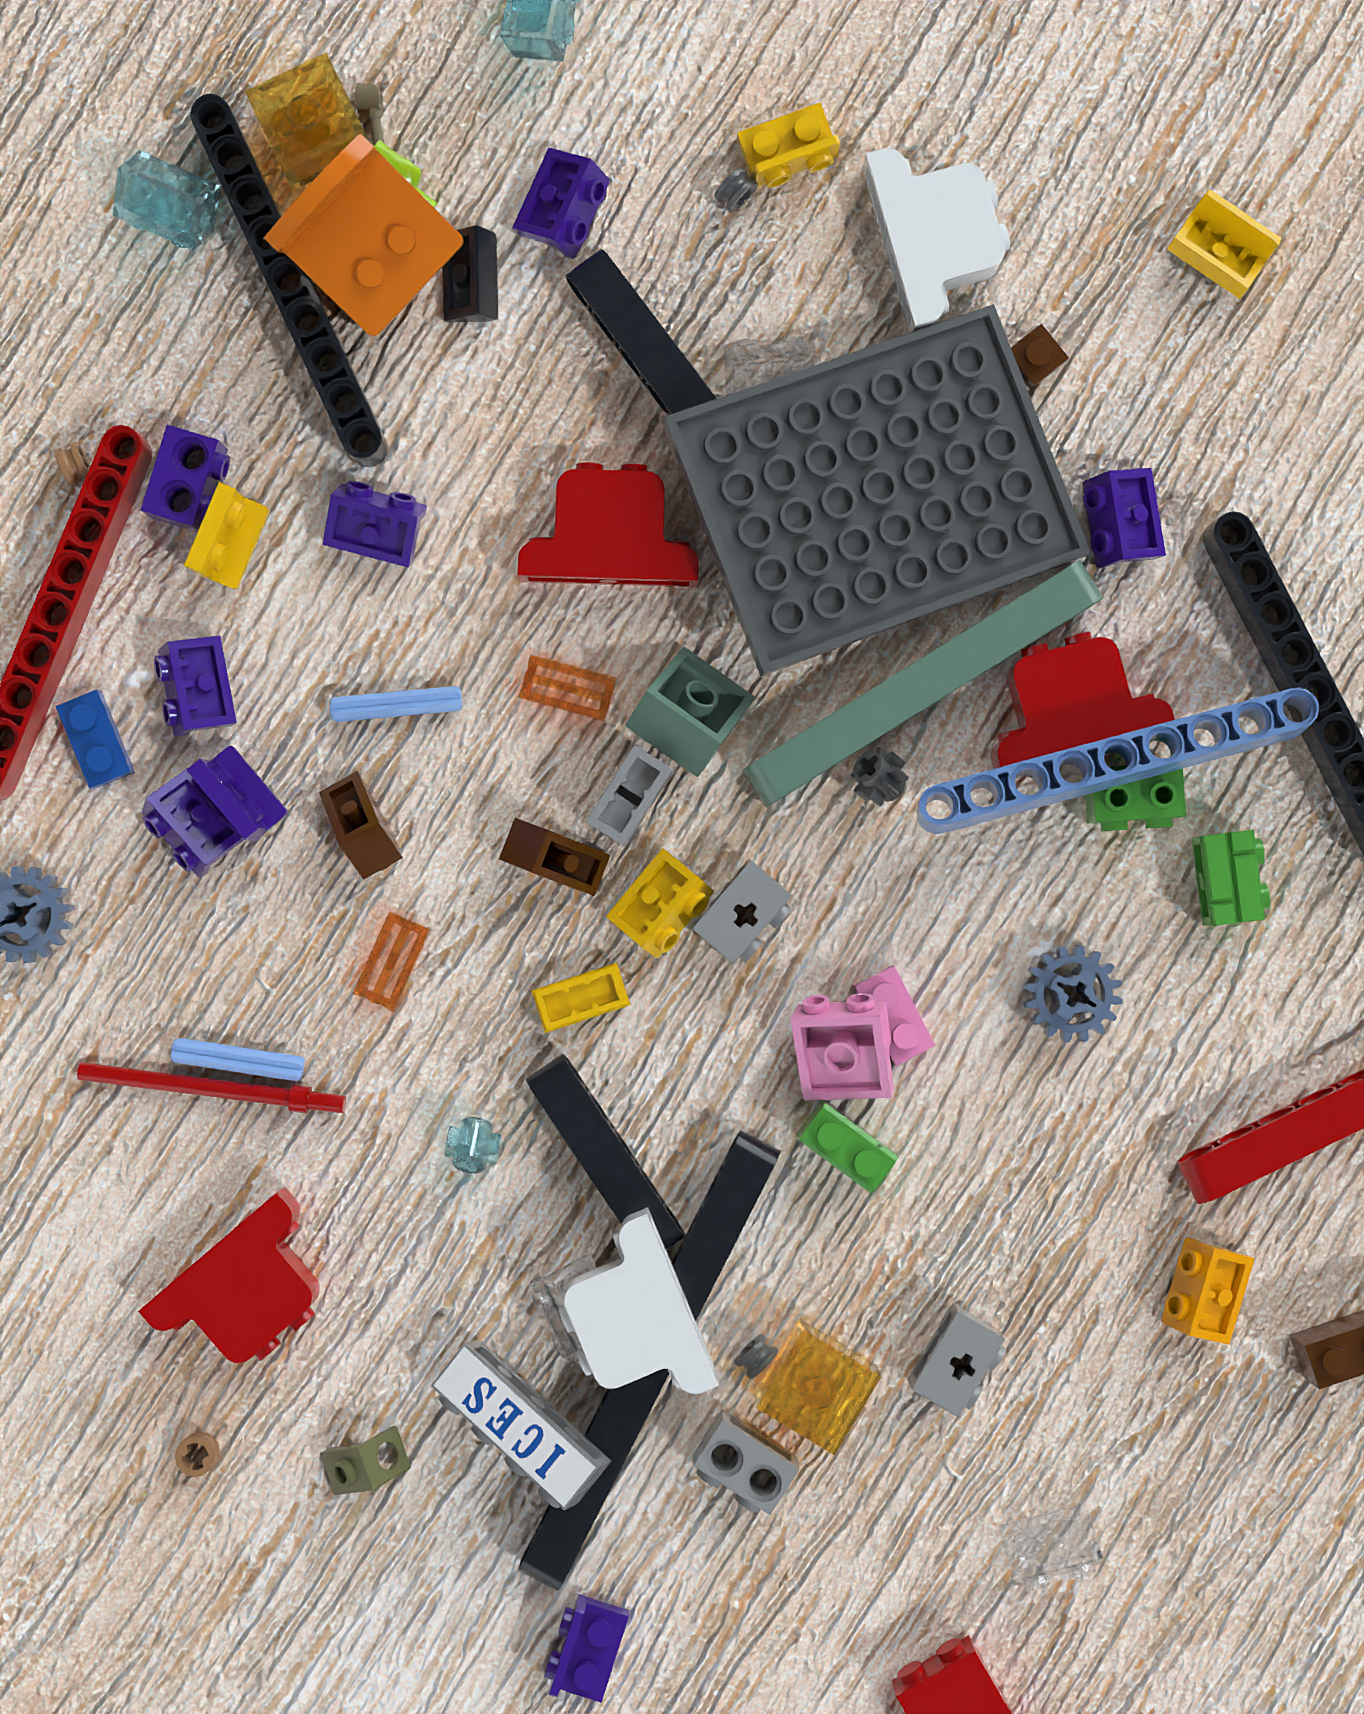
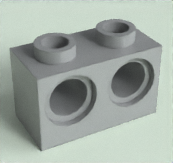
(629, 796)
(753, 1453)

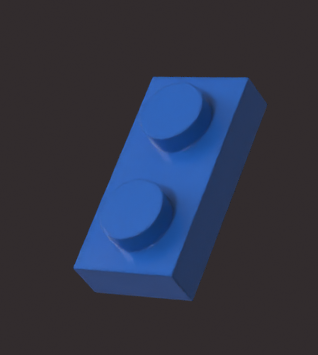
(95, 739)

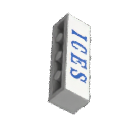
(520, 1425)

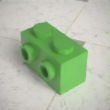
(1149, 799)

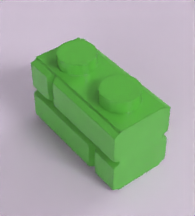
(1230, 878)
(847, 1146)

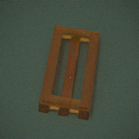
(532, 678)
(376, 995)

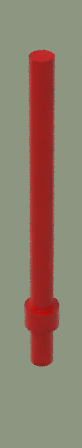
(297, 1098)

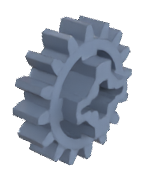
(35, 928)
(1084, 976)

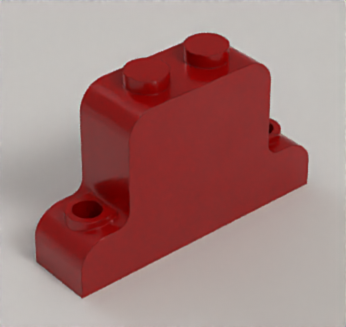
(609, 533)
(1072, 700)
(243, 1286)

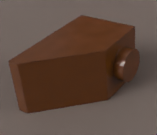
(360, 825)
(554, 856)

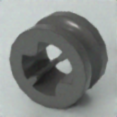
(736, 190)
(756, 1356)

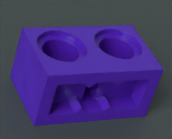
(172, 477)

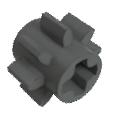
(879, 776)

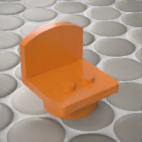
(365, 236)

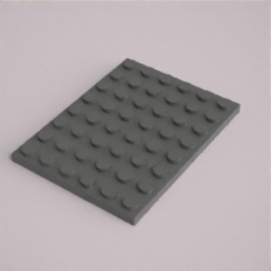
(875, 488)

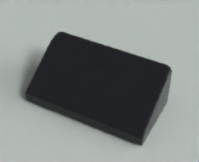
(472, 278)

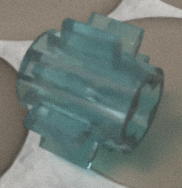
(472, 1145)

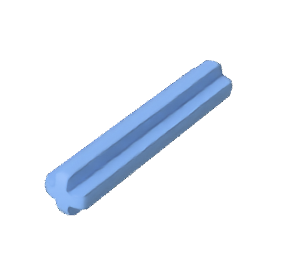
(396, 704)
(237, 1059)

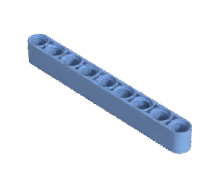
(1132, 746)

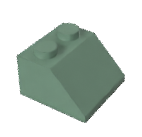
(689, 711)

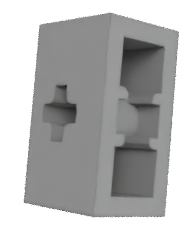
(748, 887)
(957, 1336)

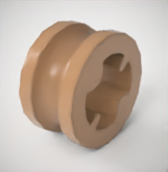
(72, 463)
(192, 1469)

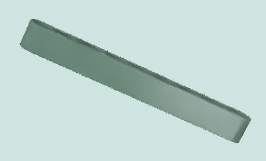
(923, 683)

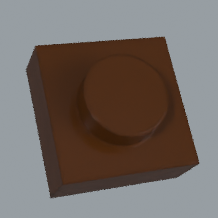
(1038, 356)

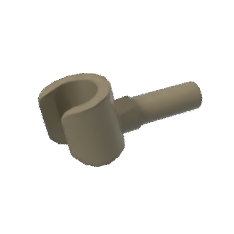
(370, 98)

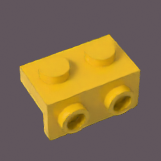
(1224, 243)

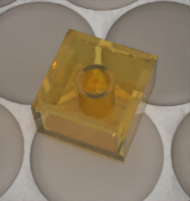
(305, 118)
(817, 1387)

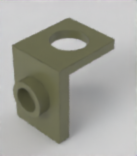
(357, 1466)

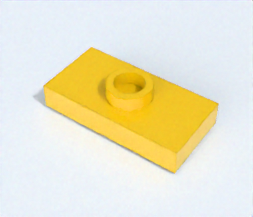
(581, 997)

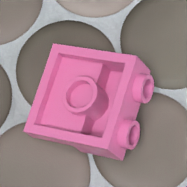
(843, 1048)

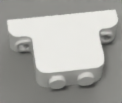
(934, 230)
(637, 1316)

